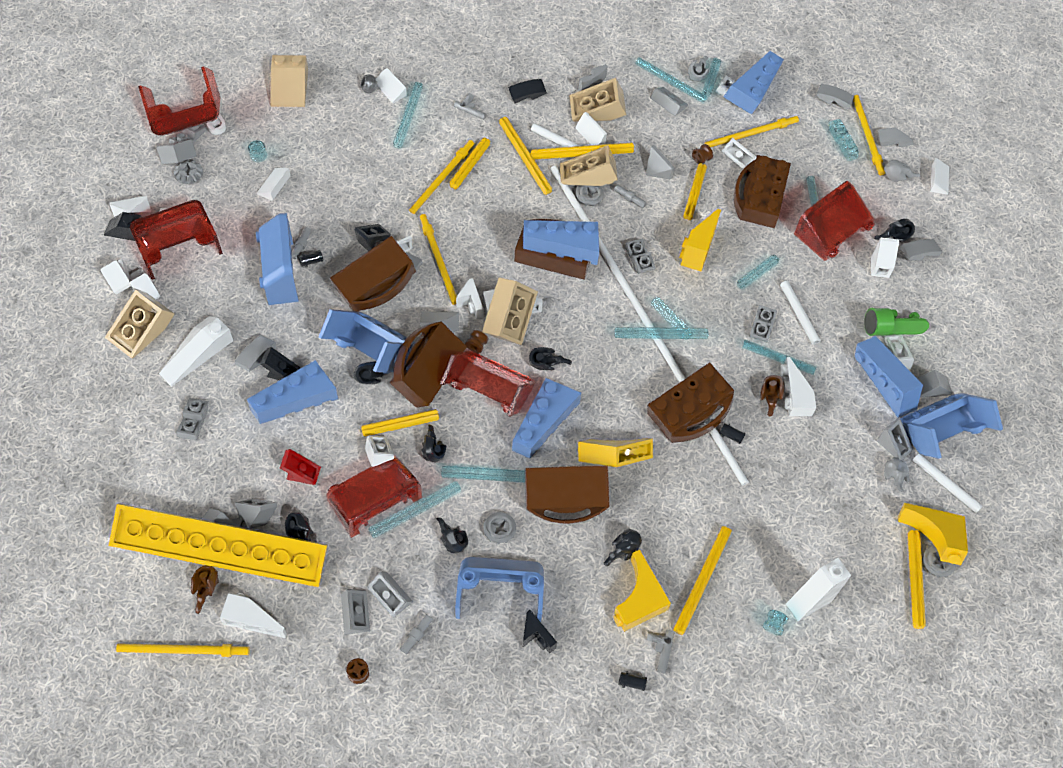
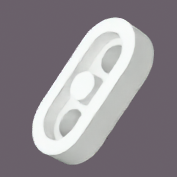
(217, 127)

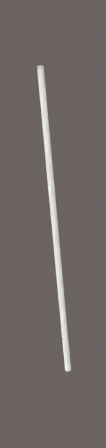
(647, 322)

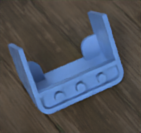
(276, 260)
(366, 335)
(947, 418)
(477, 568)

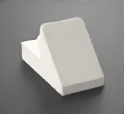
(117, 276)
(141, 282)
(470, 297)

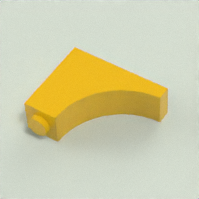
(615, 452)
(943, 528)
(646, 599)

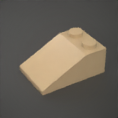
(288, 80)
(600, 101)
(590, 169)
(139, 323)

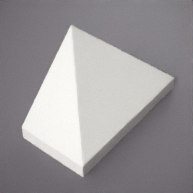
(135, 205)

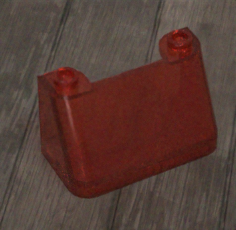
(834, 221)
(372, 493)

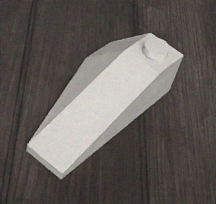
(198, 347)

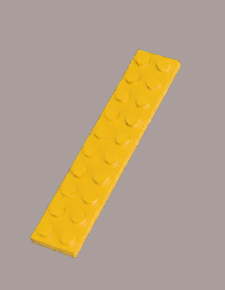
(218, 545)

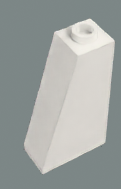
(819, 589)

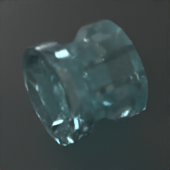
(257, 146)
(775, 622)

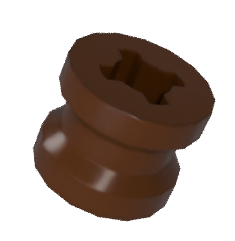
(702, 154)
(476, 341)
(357, 666)

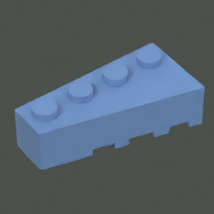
(752, 86)
(563, 238)
(890, 376)
(293, 393)
(546, 413)

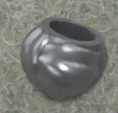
(368, 83)

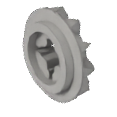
(195, 172)
(596, 192)
(499, 519)
(930, 556)

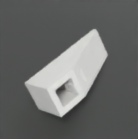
(799, 393)

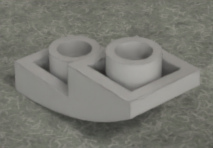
(597, 76)
(831, 93)
(190, 133)
(919, 249)
(639, 256)
(763, 323)
(253, 353)
(193, 419)

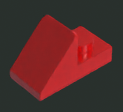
(299, 468)

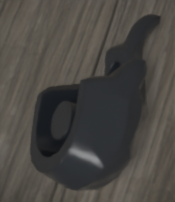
(900, 229)
(542, 358)
(365, 375)
(431, 451)
(298, 526)
(453, 539)
(626, 543)

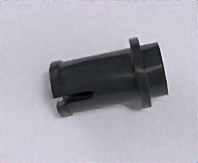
(310, 258)
(732, 433)
(632, 681)

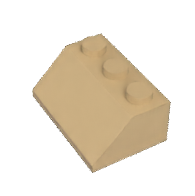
(510, 311)

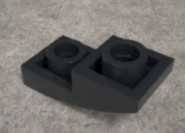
(523, 90)

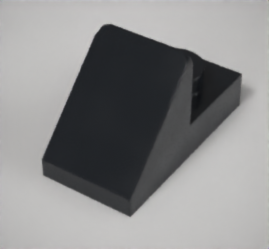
(370, 235)
(278, 364)
(536, 629)

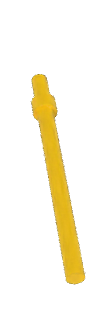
(780, 123)
(460, 155)
(876, 157)
(429, 232)
(225, 650)

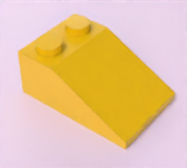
(698, 243)

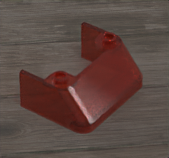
(165, 122)
(172, 228)
(488, 378)

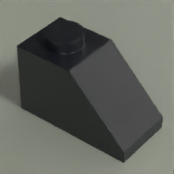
(120, 226)

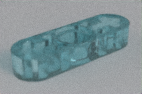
(844, 139)

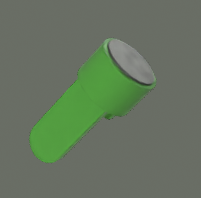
(884, 322)

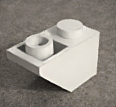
(884, 257)

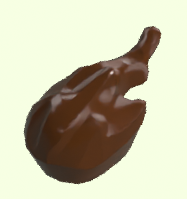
(773, 390)
(204, 581)

